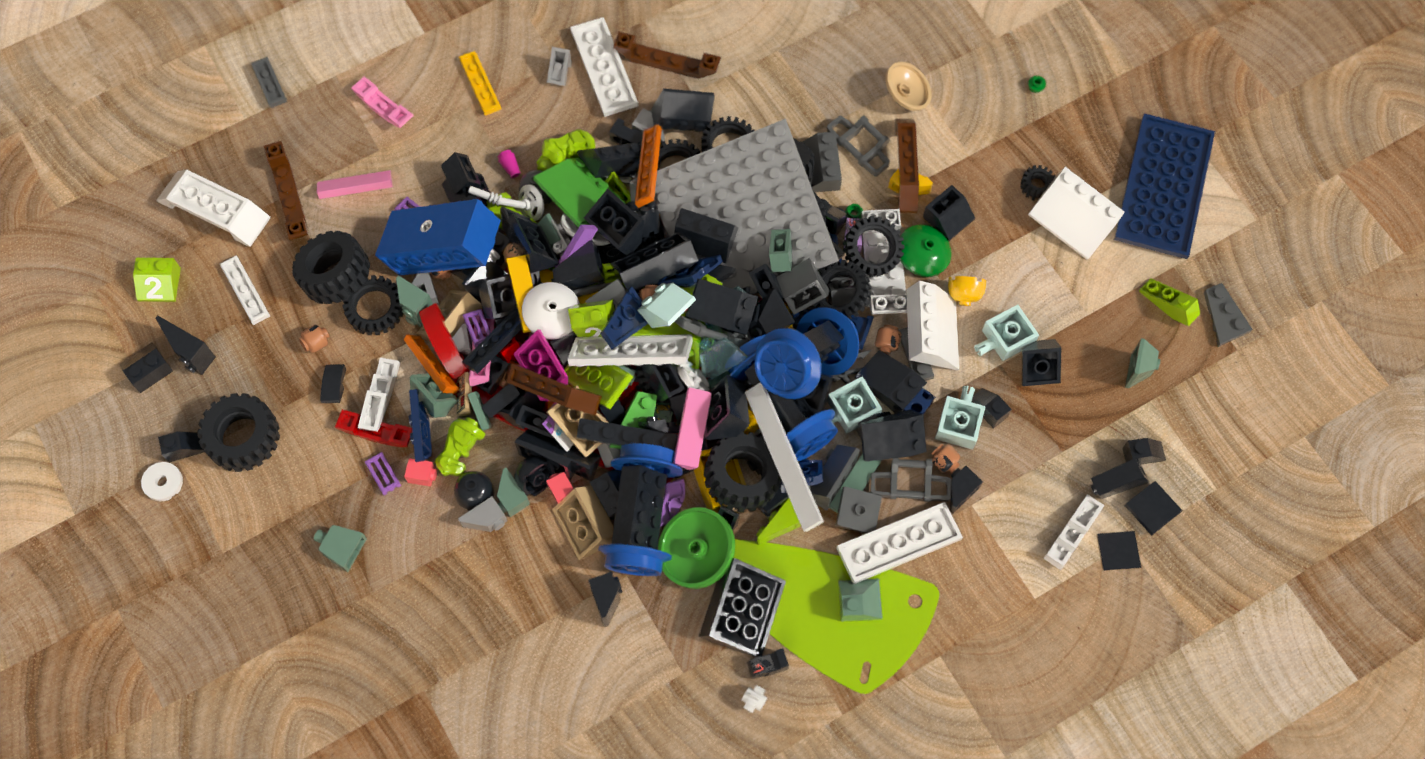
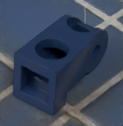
(921, 401)

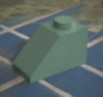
(780, 250)
(510, 496)

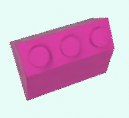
(539, 357)

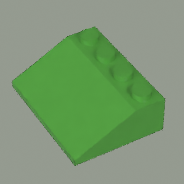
(572, 188)

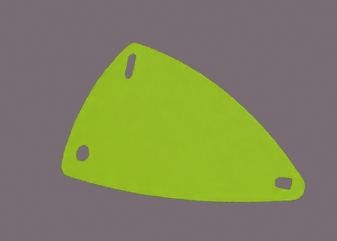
(811, 621)

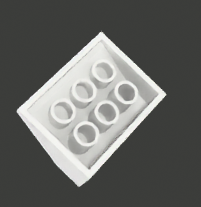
(1076, 213)
(932, 326)

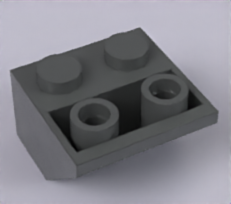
(802, 286)

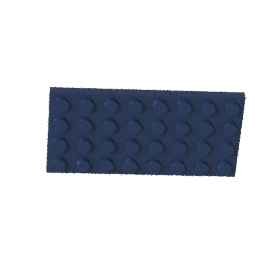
(1165, 186)

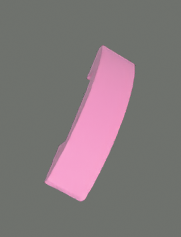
(380, 103)

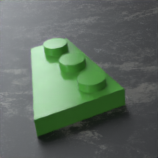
(640, 407)

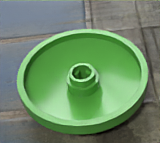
(699, 547)

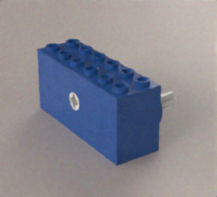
(439, 238)

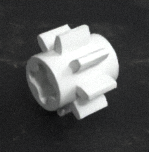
(754, 698)

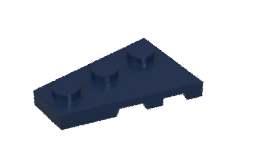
(624, 320)

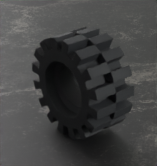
(1036, 173)

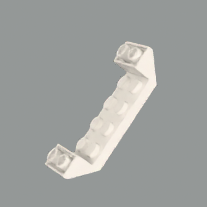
(215, 205)
(888, 290)

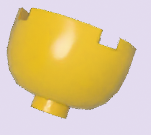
(966, 289)

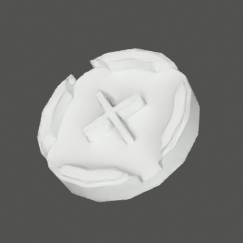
(692, 377)

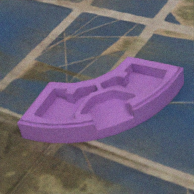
(673, 500)

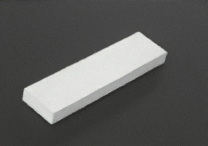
(244, 290)

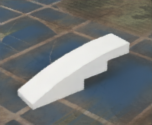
(379, 395)
(1074, 532)

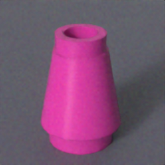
(509, 163)

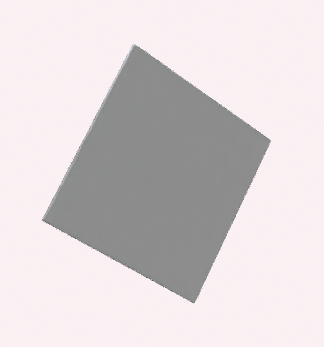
(759, 189)

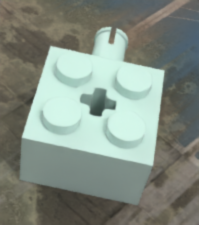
(1007, 333)
(858, 394)
(965, 412)

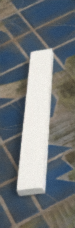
(784, 457)

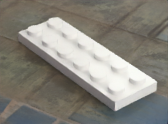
(604, 67)
(634, 350)
(899, 542)

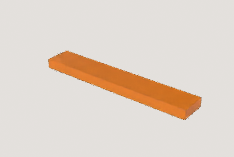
(648, 166)

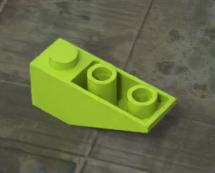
(1171, 301)
(780, 523)

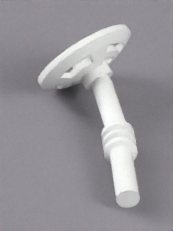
(526, 204)

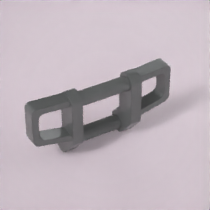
(853, 130)
(700, 330)
(928, 477)

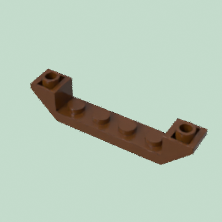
(665, 60)
(908, 165)
(288, 193)
(552, 389)

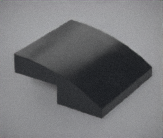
(1153, 508)

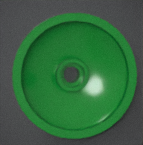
(919, 257)

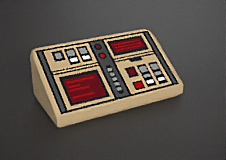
(464, 405)

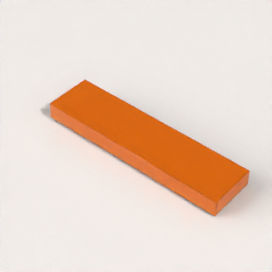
(431, 364)

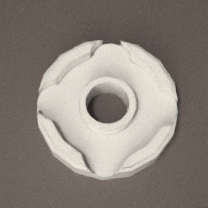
(157, 471)

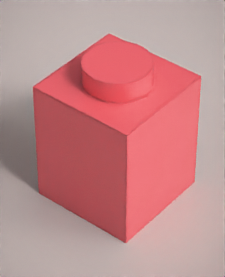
(420, 473)
(559, 486)

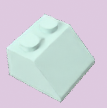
(665, 305)

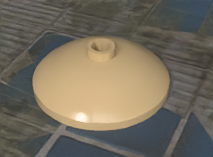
(908, 86)

